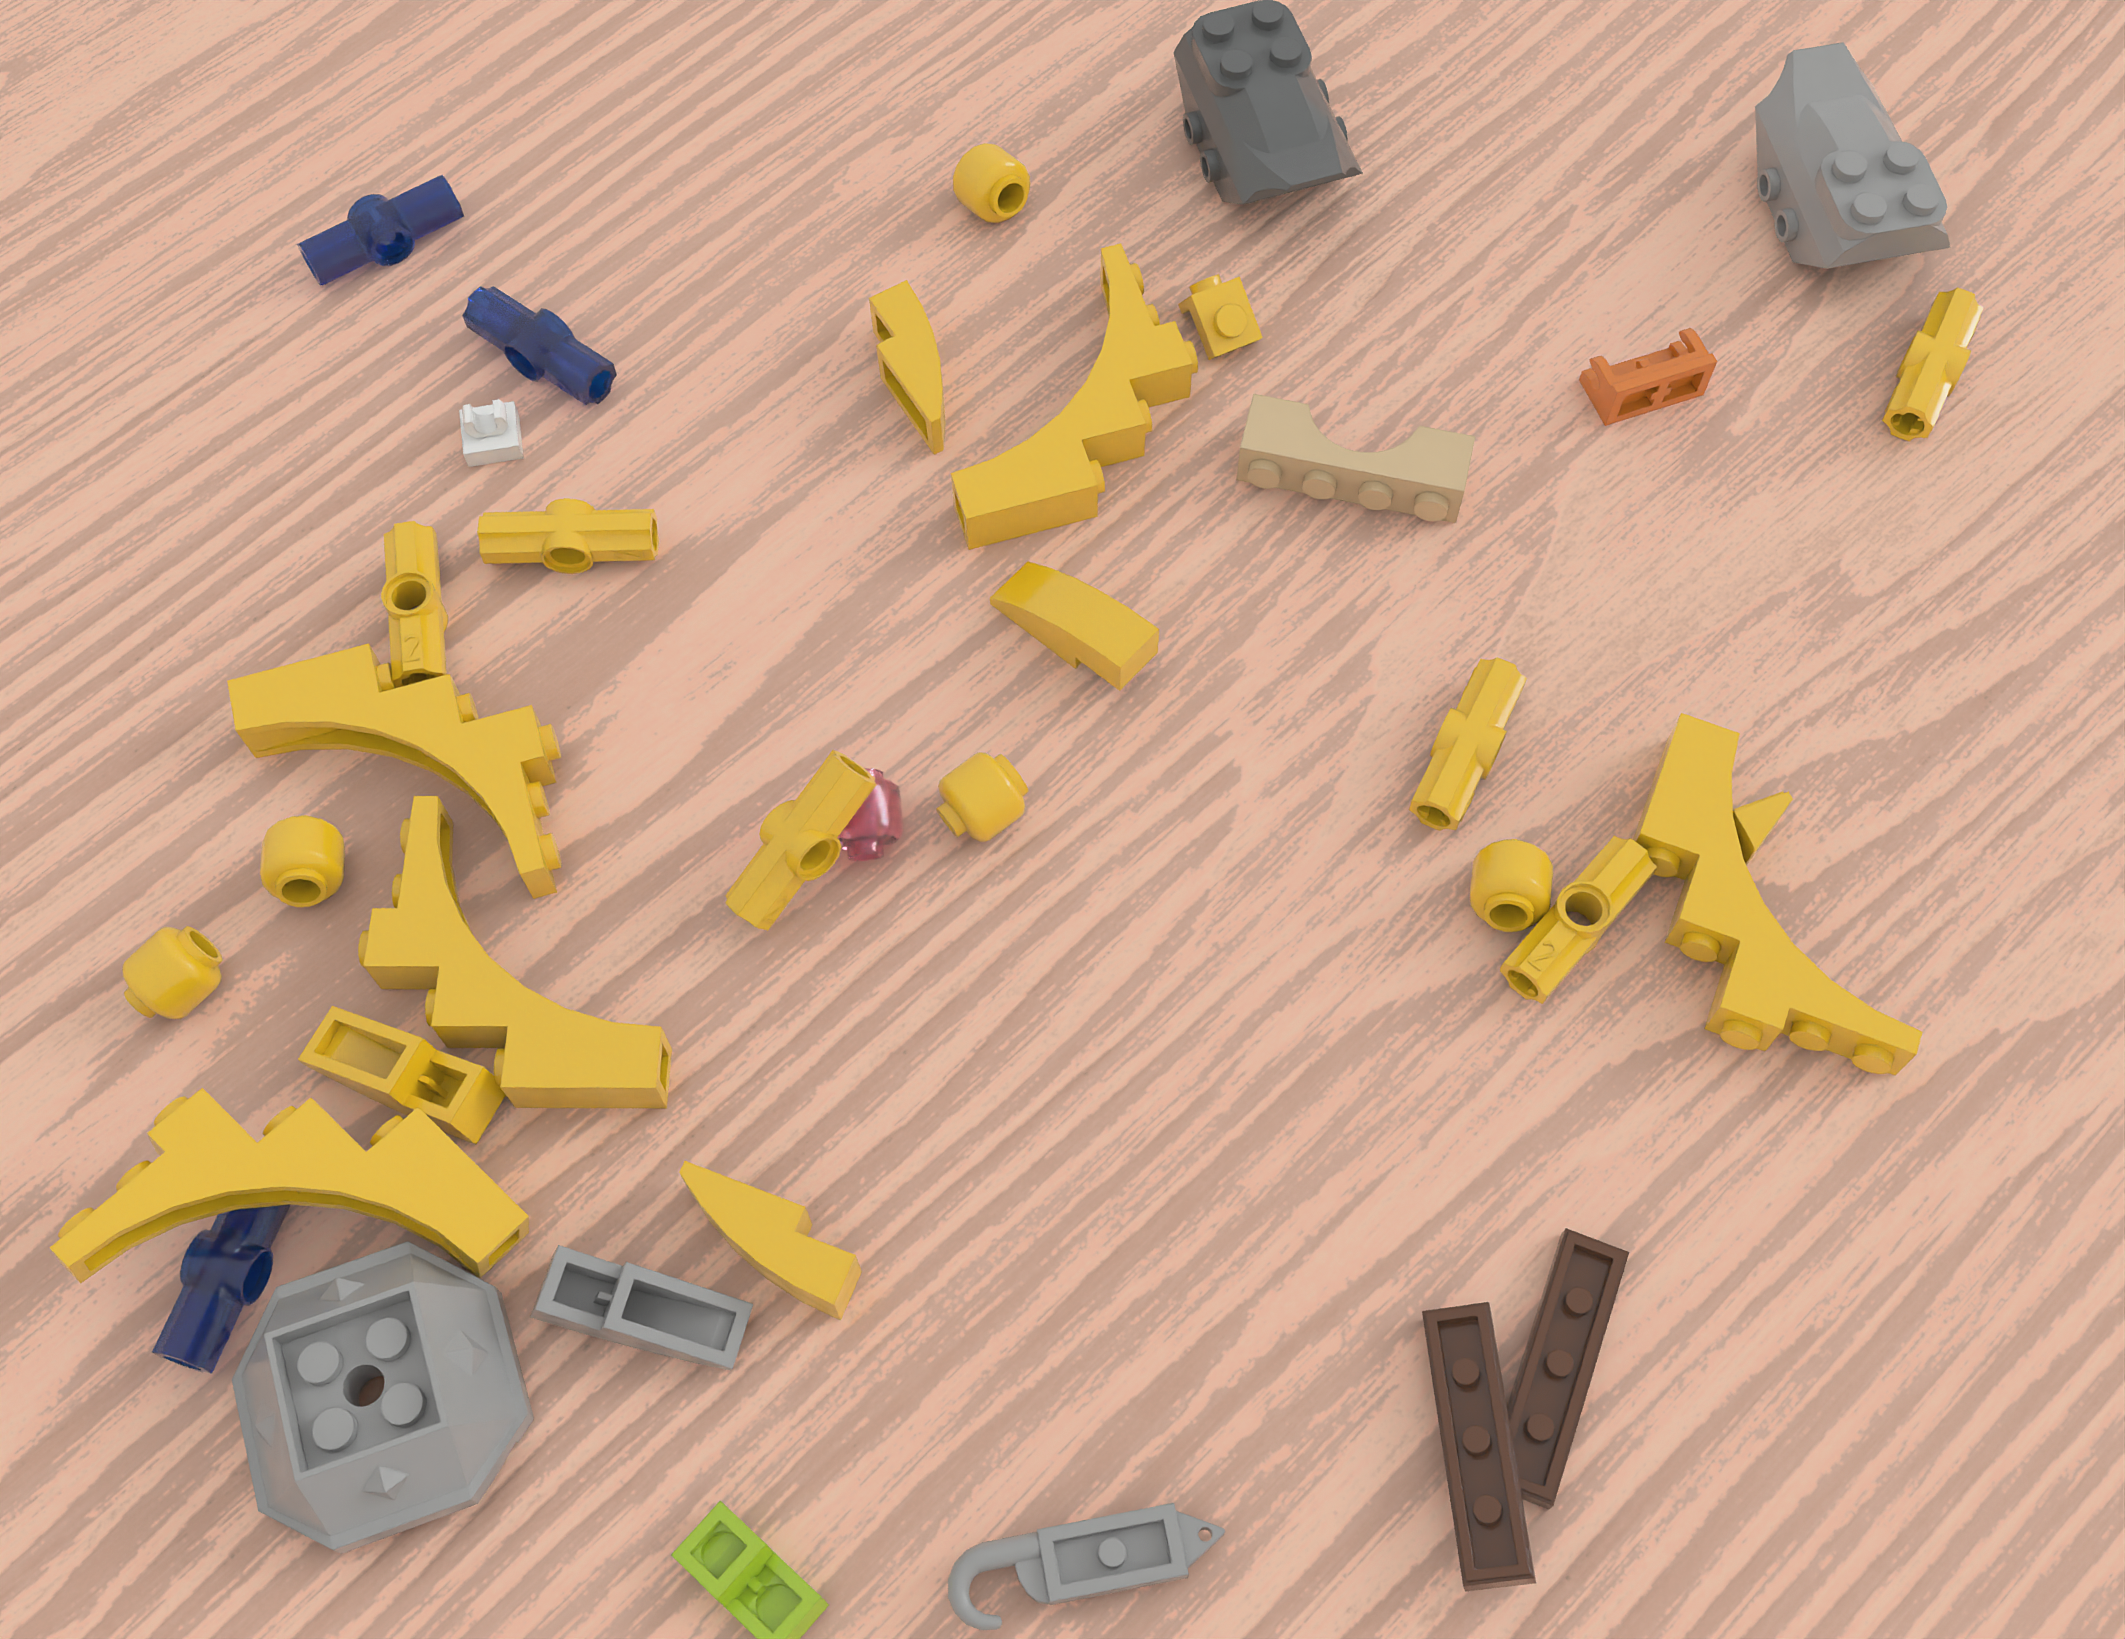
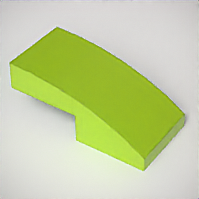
(749, 1577)

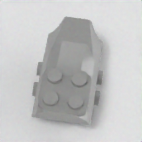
(1838, 168)

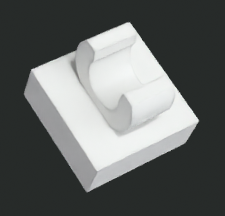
(491, 433)

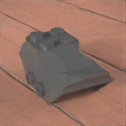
(1258, 105)

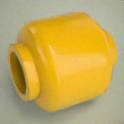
(991, 183)
(982, 796)
(302, 860)
(1511, 885)
(172, 973)

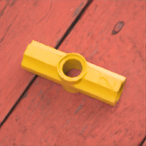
(1932, 364)
(568, 536)
(412, 581)
(1467, 744)
(800, 840)
(1559, 943)

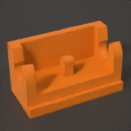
(1649, 380)

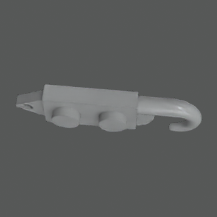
(1086, 1558)

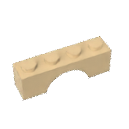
(1415, 478)

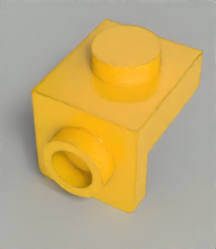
(1221, 315)

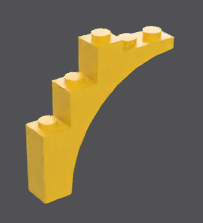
(1058, 470)
(355, 706)
(1722, 918)
(543, 1050)
(305, 1159)

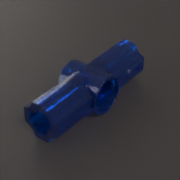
(380, 230)
(539, 345)
(218, 1277)

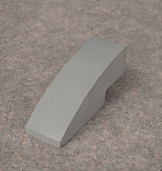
(641, 1309)

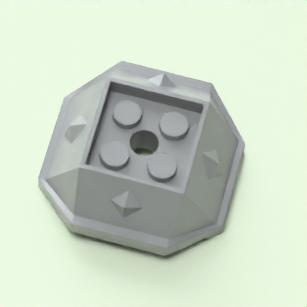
(430, 1438)

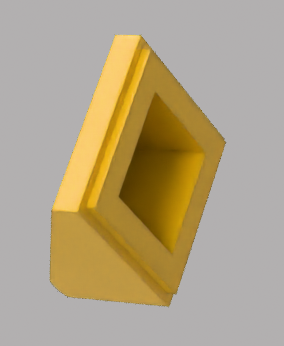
(1757, 821)

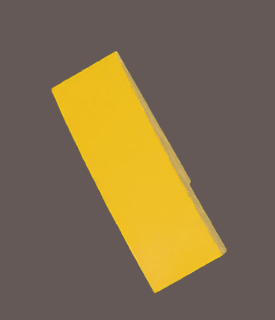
(910, 360)
(1078, 622)
(404, 1073)
(775, 1240)

